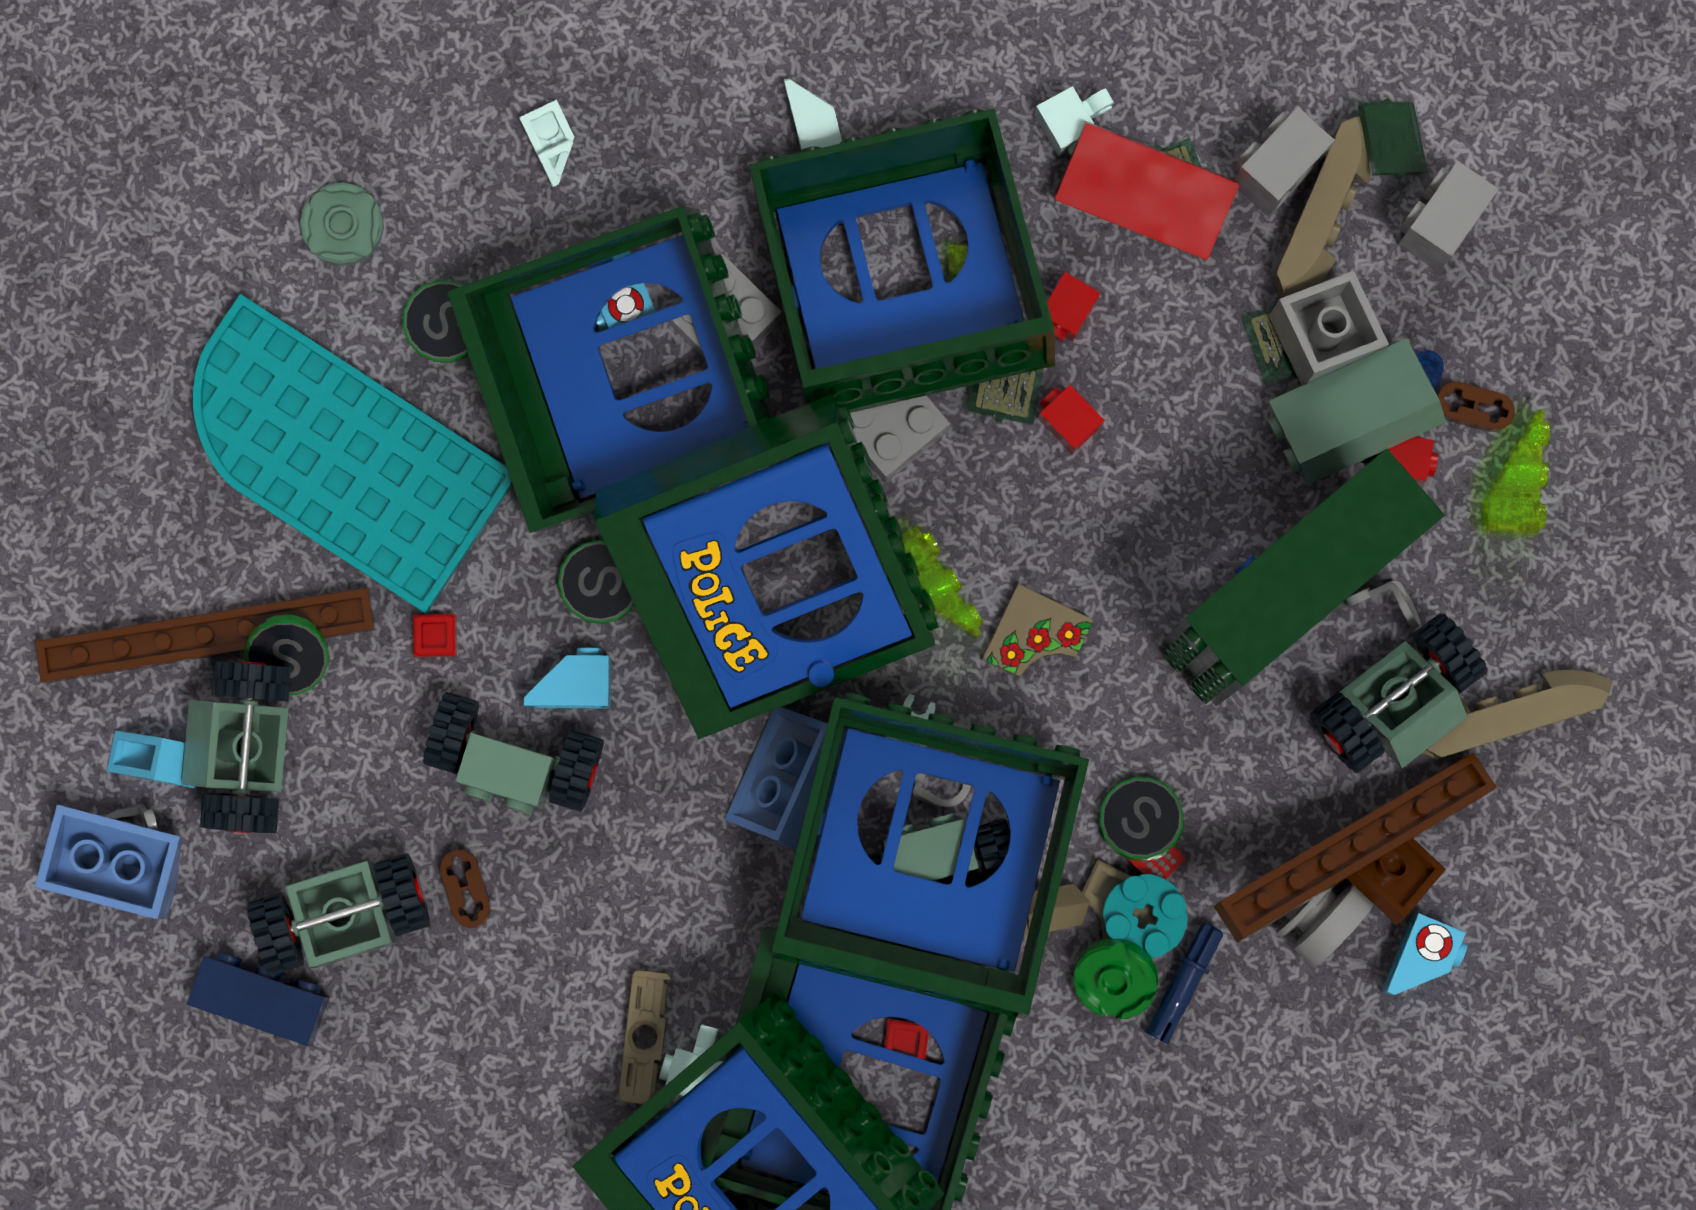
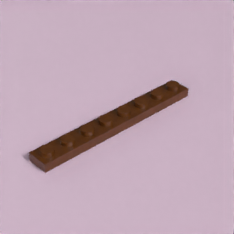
(194, 636)
(1354, 848)

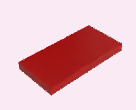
(1146, 190)

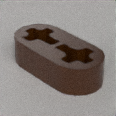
(1477, 397)
(475, 885)

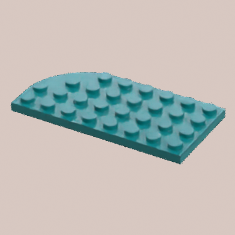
(341, 455)

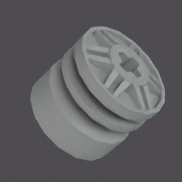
(1325, 922)

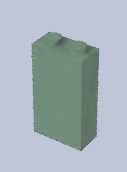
(1355, 412)

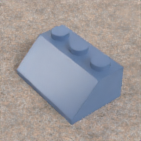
(781, 778)
(110, 863)

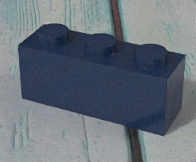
(258, 998)

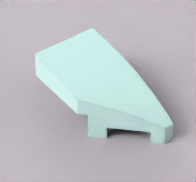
(812, 116)
(550, 138)

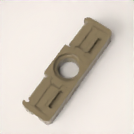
(645, 1008)

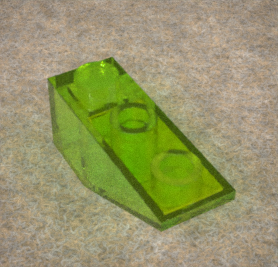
(1514, 494)
(941, 584)

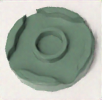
(346, 237)

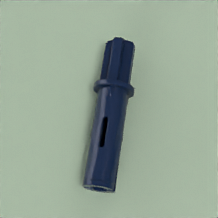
(1184, 982)

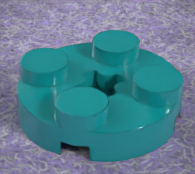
(1136, 894)

